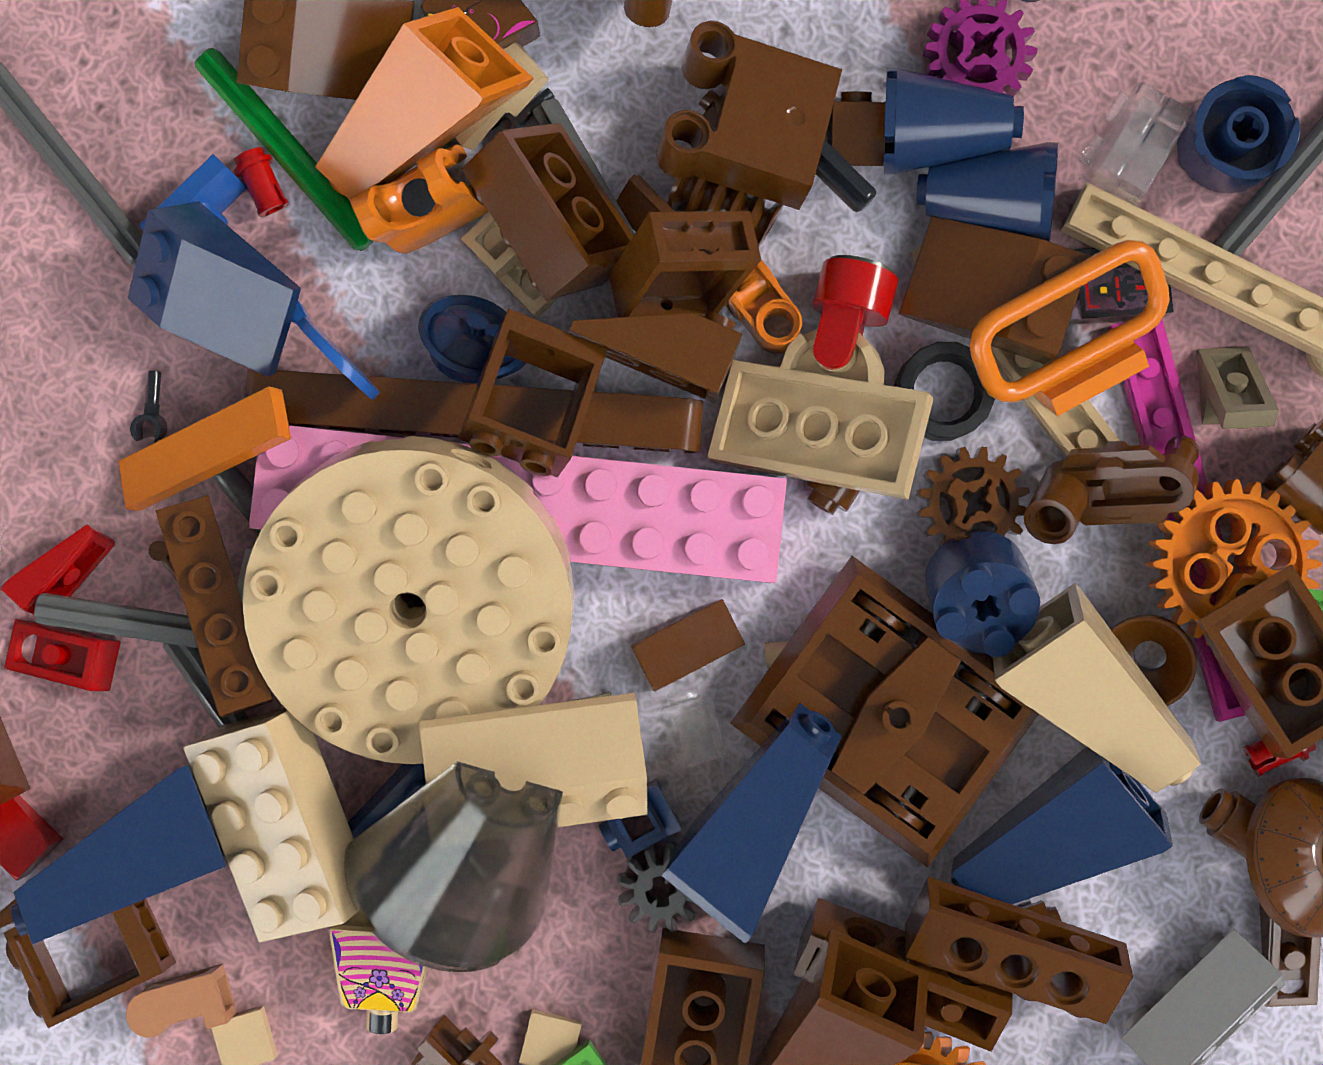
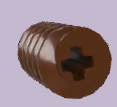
(709, 196)

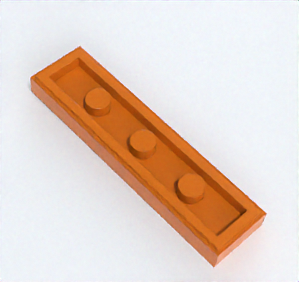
(205, 449)

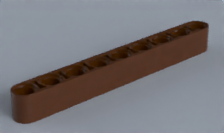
(441, 407)

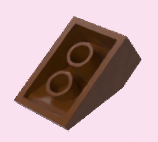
(317, 43)
(974, 269)
(672, 348)
(1273, 659)
(703, 1000)

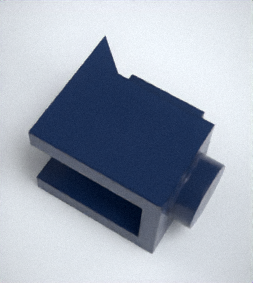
(660, 815)

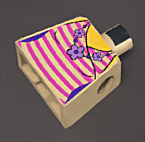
(374, 975)

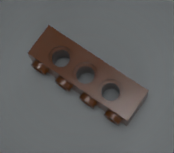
(213, 605)
(1017, 951)
(953, 1002)

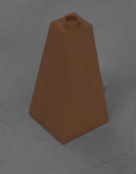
(851, 1009)

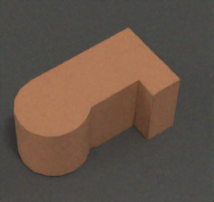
(181, 999)

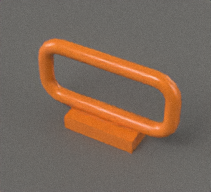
(1090, 366)

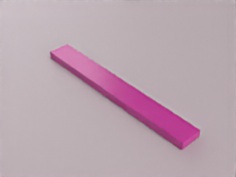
(1158, 416)

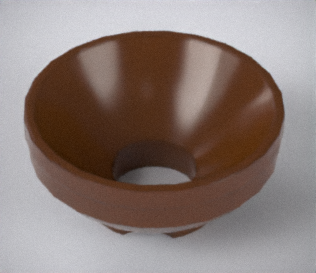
(1179, 669)

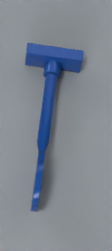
(217, 189)

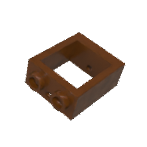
(684, 261)
(553, 352)
(46, 989)

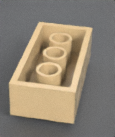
(276, 822)

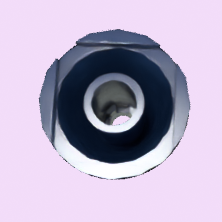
(944, 121)
(995, 190)

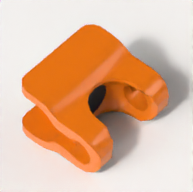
(418, 204)

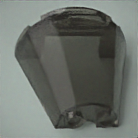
(457, 869)

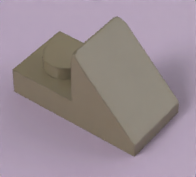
(1234, 389)

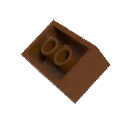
(549, 208)

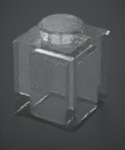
(693, 728)

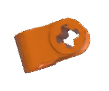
(759, 300)

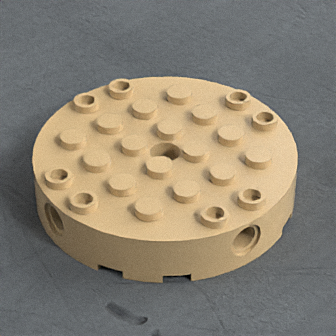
(420, 522)

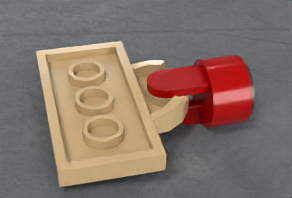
(827, 403)

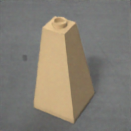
(1094, 691)

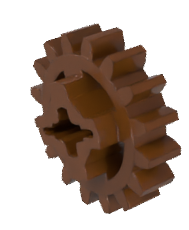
(952, 489)

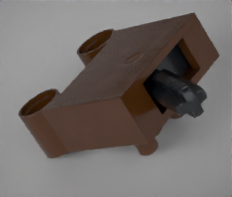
(767, 124)

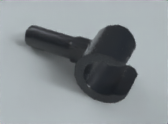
(526, 113)
(151, 410)

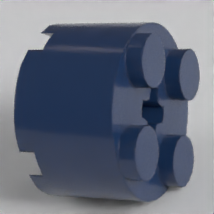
(1264, 138)
(982, 593)

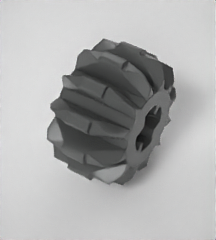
(650, 904)

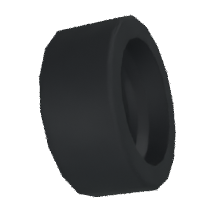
(961, 356)

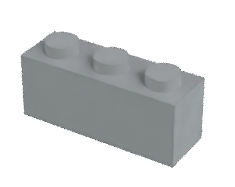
(1205, 1004)

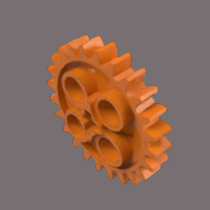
(1194, 538)

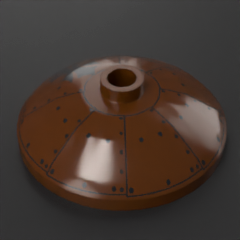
(1287, 855)

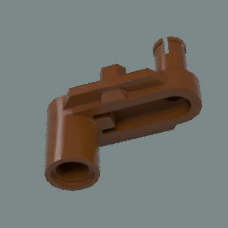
(1112, 488)

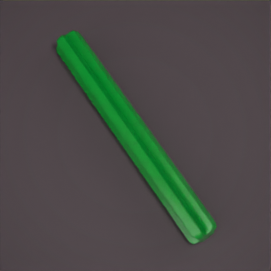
(282, 146)

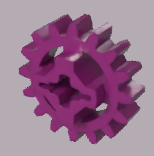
(967, 34)

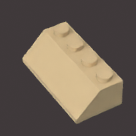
(572, 746)

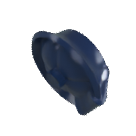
(460, 335)

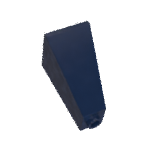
(749, 828)
(1064, 832)
(133, 856)

